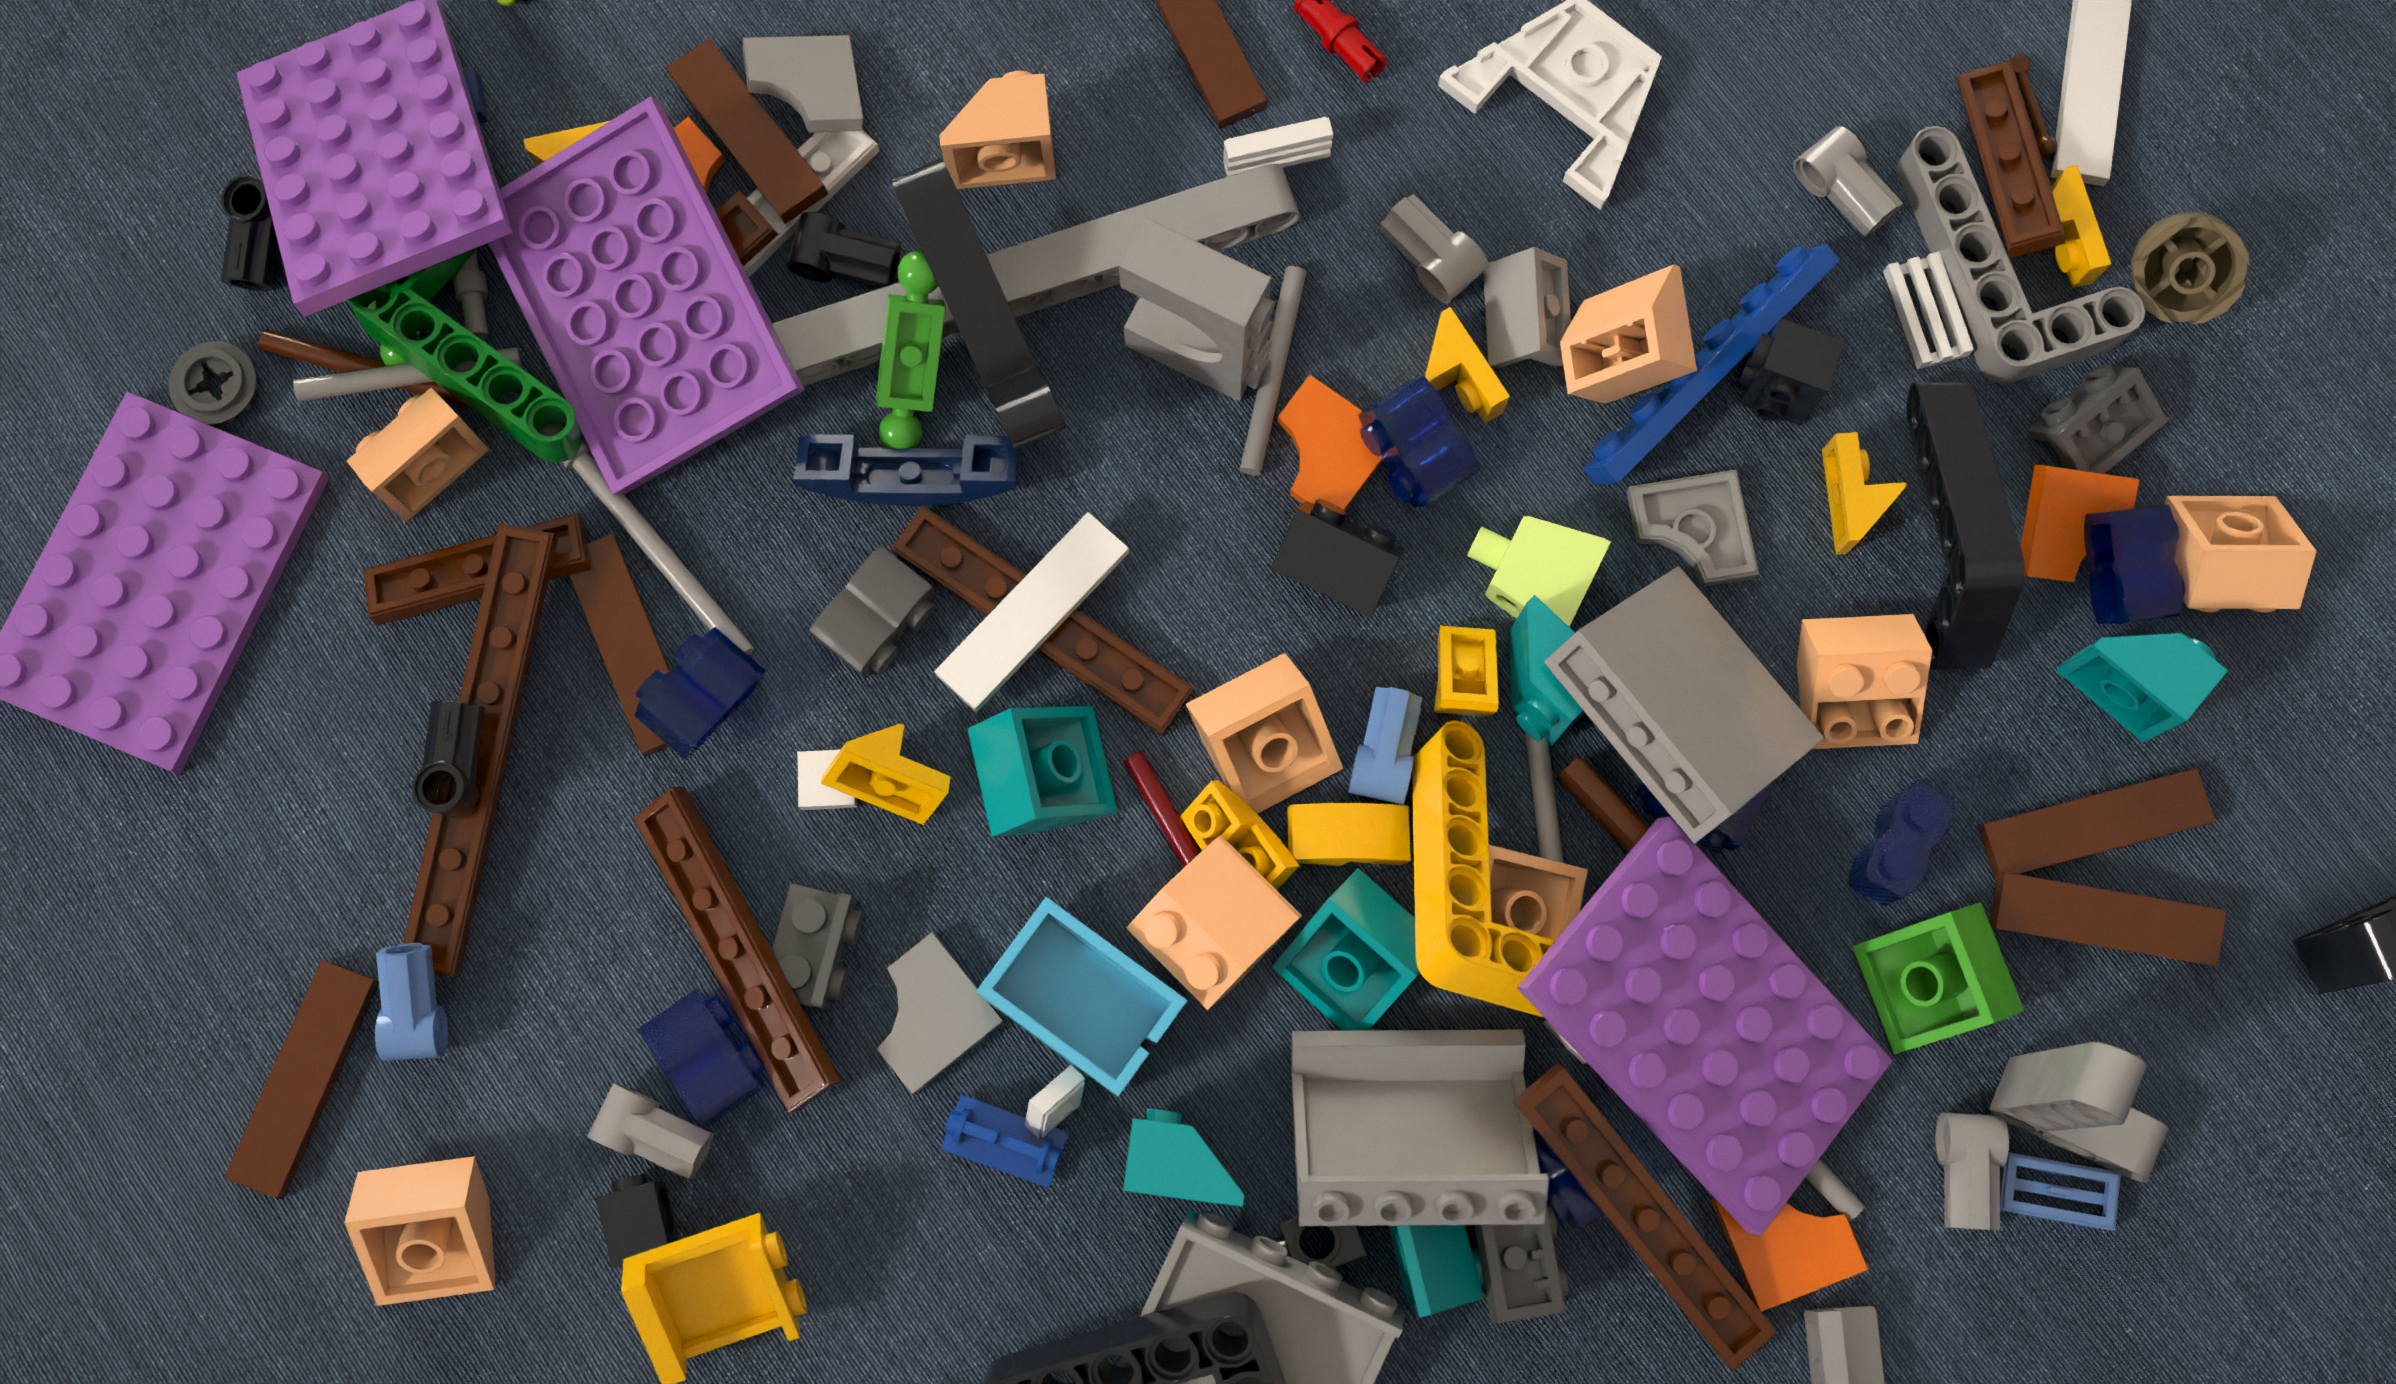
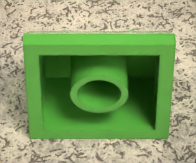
(1938, 978)

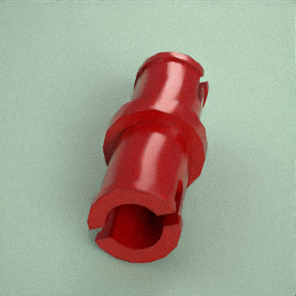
(1342, 37)

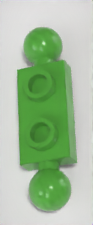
(909, 353)

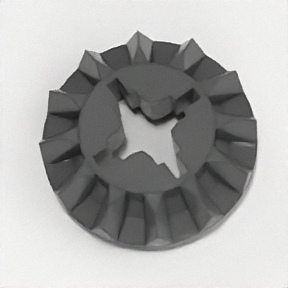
(192, 376)

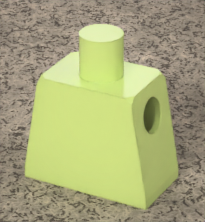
(1541, 562)

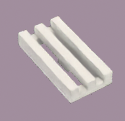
(1280, 145)
(1947, 304)

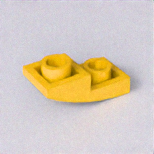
(1224, 813)
(1349, 833)

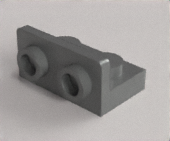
(2100, 419)
(814, 943)
(1521, 1269)

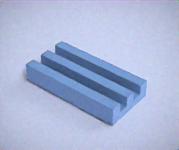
(2108, 1200)

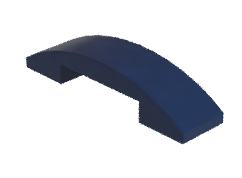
(906, 475)

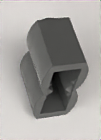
(874, 613)

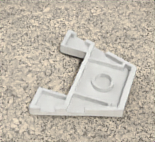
(1583, 70)

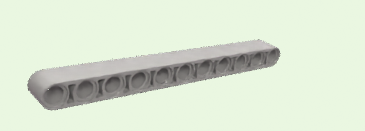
(1052, 266)

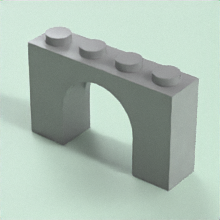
(1197, 310)

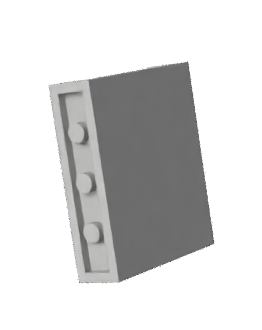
(1684, 702)
(1413, 1129)
(1314, 1319)

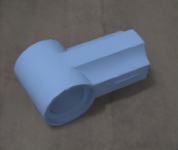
(1384, 760)
(409, 1018)

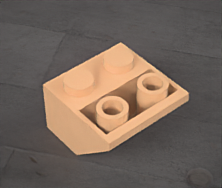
(1629, 339)
(1863, 679)

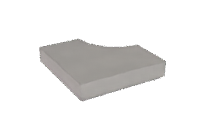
(810, 75)
(1700, 521)
(936, 1015)

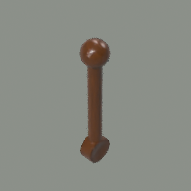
(2046, 144)

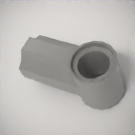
(1839, 170)
(1443, 259)
(639, 1127)
(1972, 1154)

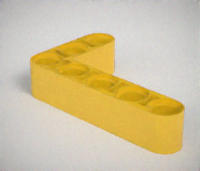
(1453, 920)

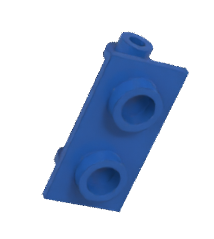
(1002, 1141)

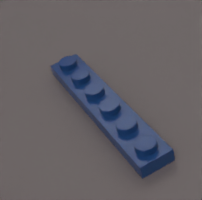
(1725, 346)

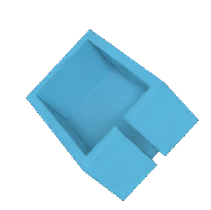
(1081, 996)

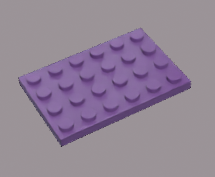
(371, 155)
(639, 299)
(154, 581)
(1706, 1025)

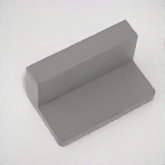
(1526, 308)
(1844, 1345)

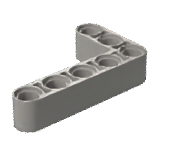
(1995, 277)
(2083, 1105)

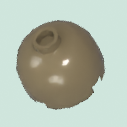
(2189, 267)

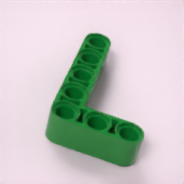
(452, 344)

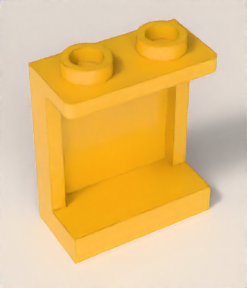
(710, 1293)

